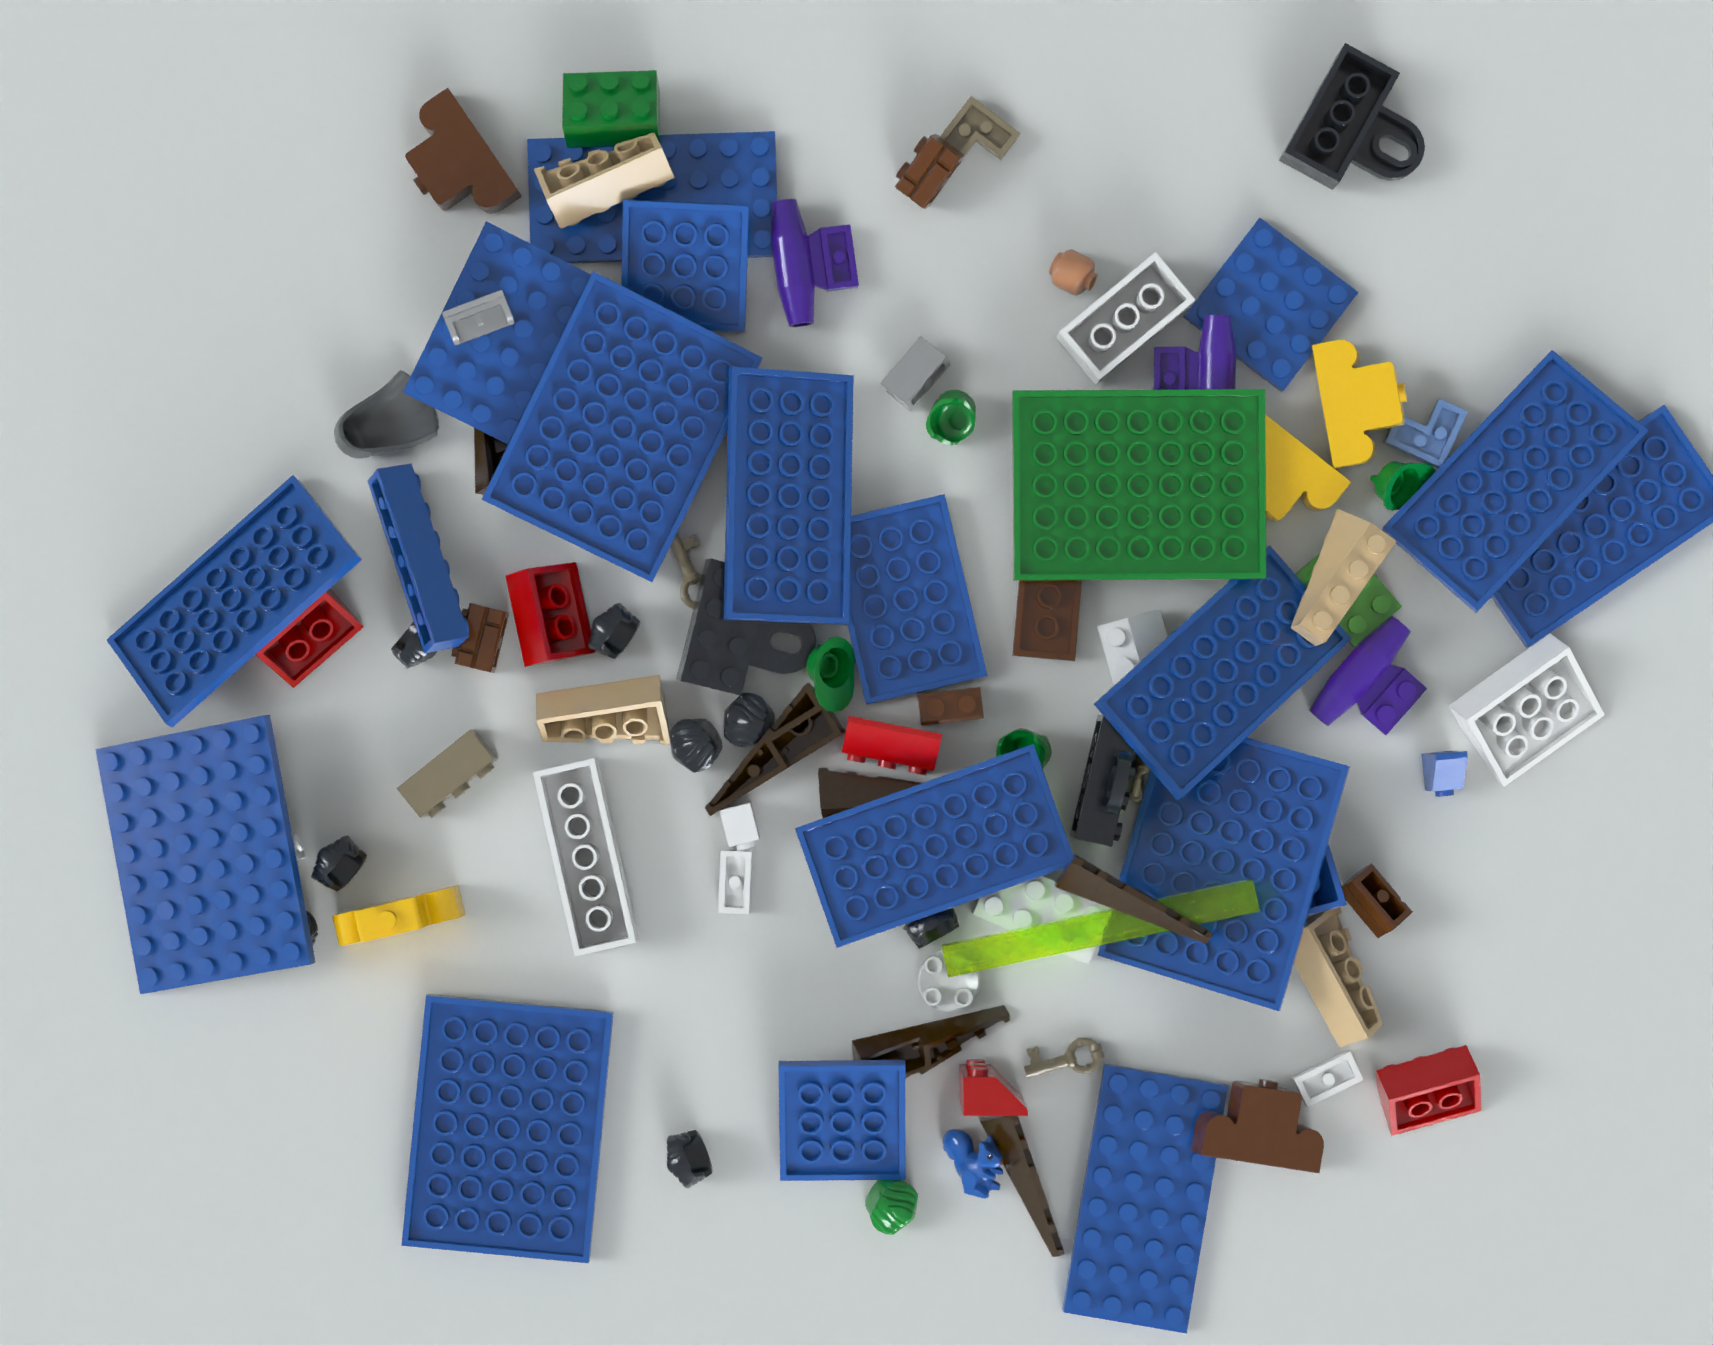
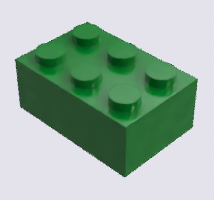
(609, 107)

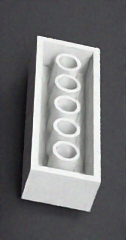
(586, 856)

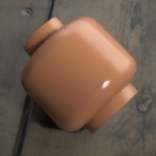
(1073, 272)

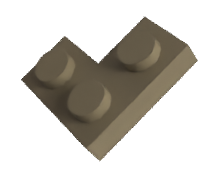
(980, 125)

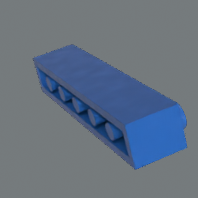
(418, 558)

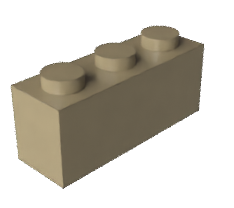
(448, 774)

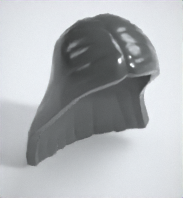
(386, 422)

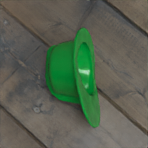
(1399, 482)
(833, 673)

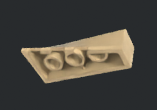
(603, 179)
(1344, 567)
(605, 712)
(1335, 979)

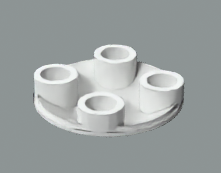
(943, 992)

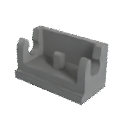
(478, 317)
(915, 373)

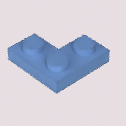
(1432, 441)

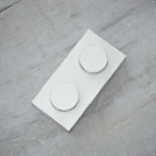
(735, 882)
(1327, 1078)

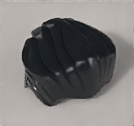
(613, 631)
(409, 649)
(747, 720)
(695, 744)
(338, 863)
(932, 927)
(688, 1158)

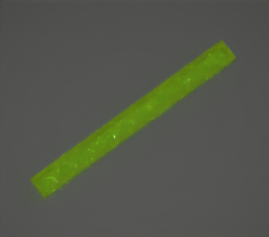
(1093, 929)

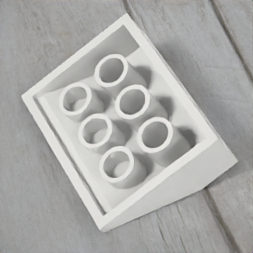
(1527, 709)

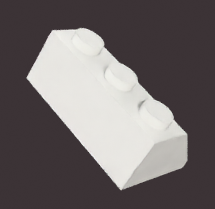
(1131, 640)

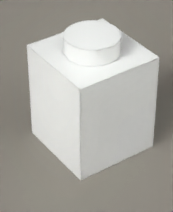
(740, 826)

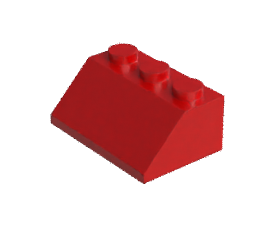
(549, 613)
(310, 639)
(891, 745)
(1429, 1089)
(987, 1091)

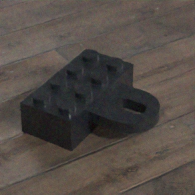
(1349, 121)
(722, 649)
(1104, 786)

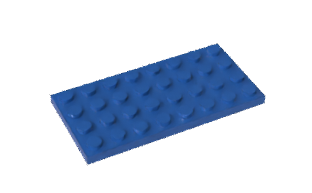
(706, 170)
(1514, 481)
(788, 496)
(1623, 526)
(233, 601)
(1217, 677)
(935, 846)
(1142, 1200)

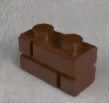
(929, 170)
(484, 640)
(950, 706)
(1375, 901)

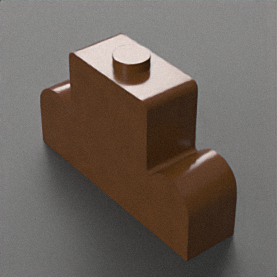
(458, 160)
(1260, 1129)

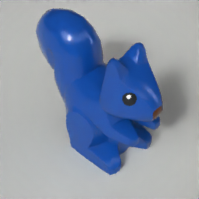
(974, 1167)

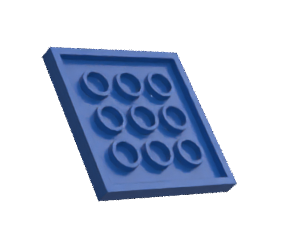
(688, 259)
(1276, 303)
(842, 1120)

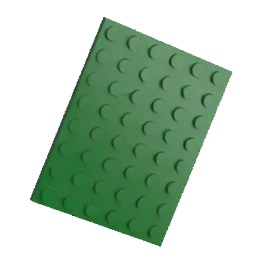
(1139, 484)

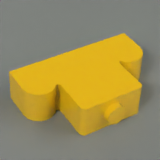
(1356, 401)
(1295, 472)
(398, 916)

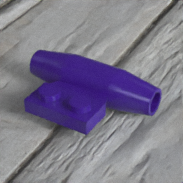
(808, 262)
(1208, 368)
(1370, 680)

